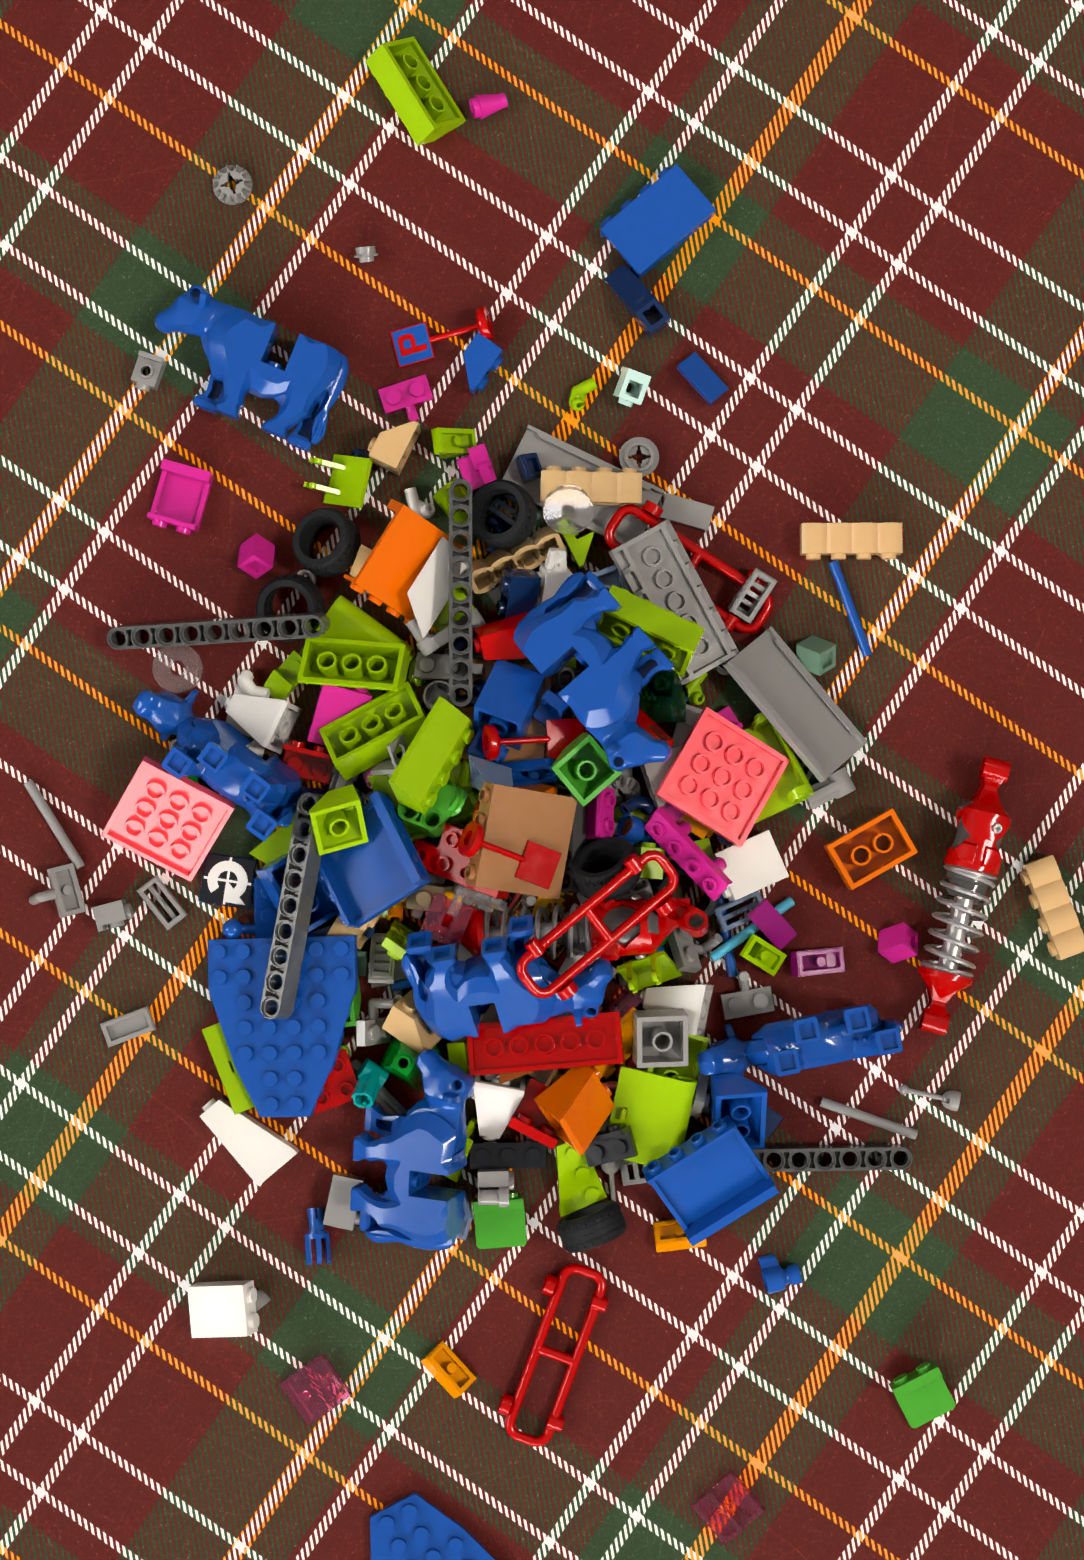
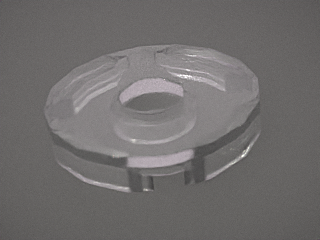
(563, 522)
(181, 683)

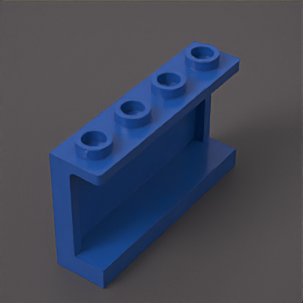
(657, 220)

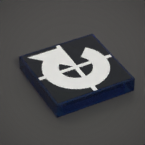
(228, 880)

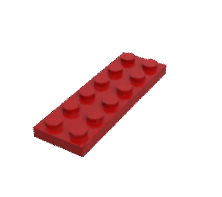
(547, 1045)

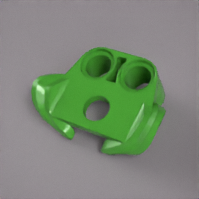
(448, 804)

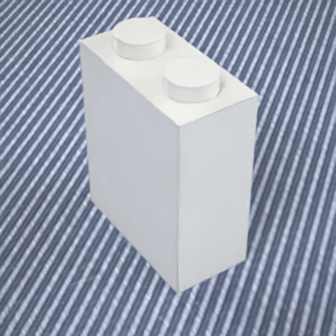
(752, 865)
(223, 1309)

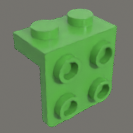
(500, 1225)
(922, 1394)

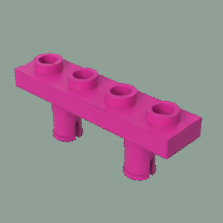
(688, 855)

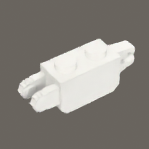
(552, 573)

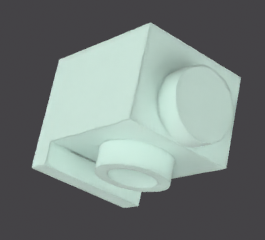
(639, 386)

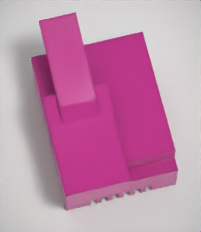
(476, 467)

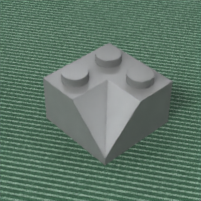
(660, 1038)

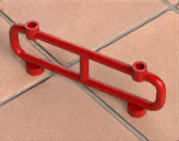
(650, 515)
(661, 902)
(554, 1287)

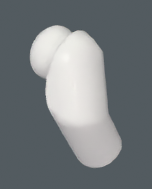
(422, 508)
(245, 681)

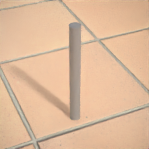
(54, 824)
(868, 1118)

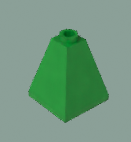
(394, 1062)

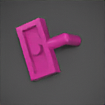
(406, 396)

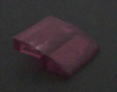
(623, 1002)
(315, 1388)
(728, 1507)

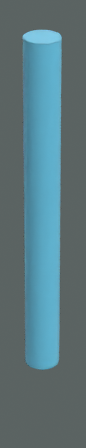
(746, 933)

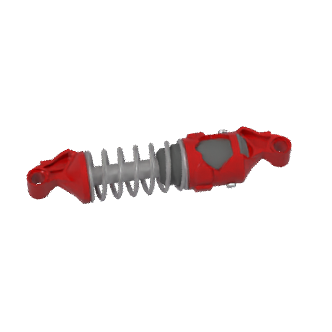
(970, 868)
(582, 936)

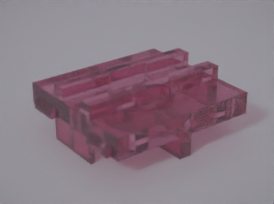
(434, 918)

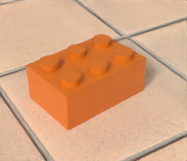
(870, 849)

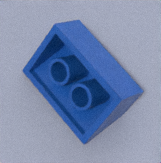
(272, 878)
(744, 1104)

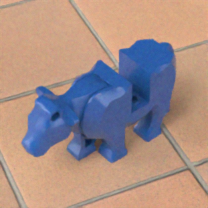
(239, 364)
(609, 688)
(223, 760)
(452, 991)
(805, 1042)
(415, 1146)

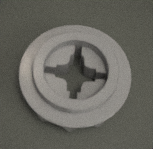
(242, 189)
(647, 449)
(626, 785)

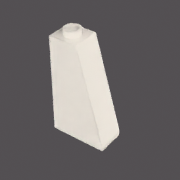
(248, 1140)

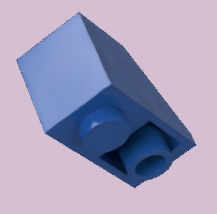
(480, 359)

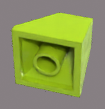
(338, 820)

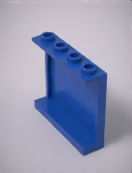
(375, 873)
(710, 1180)

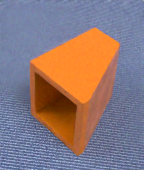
(576, 1106)

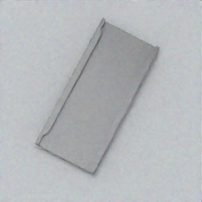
(556, 452)
(662, 572)
(795, 704)

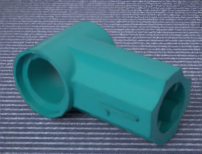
(370, 1080)

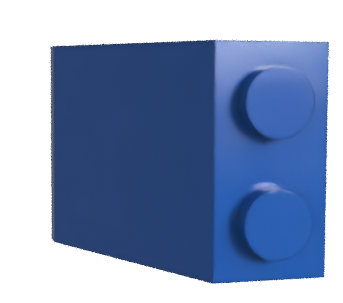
(509, 700)

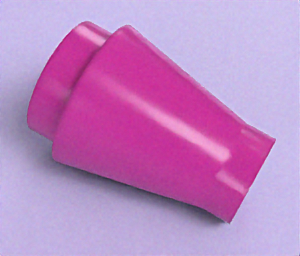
(487, 104)

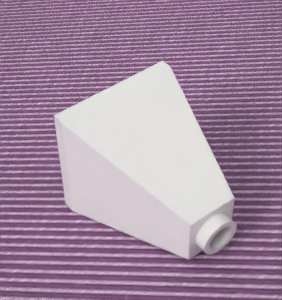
(264, 718)
(692, 998)
(496, 1104)

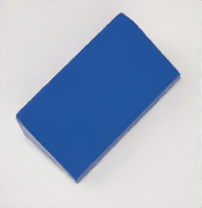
(702, 378)

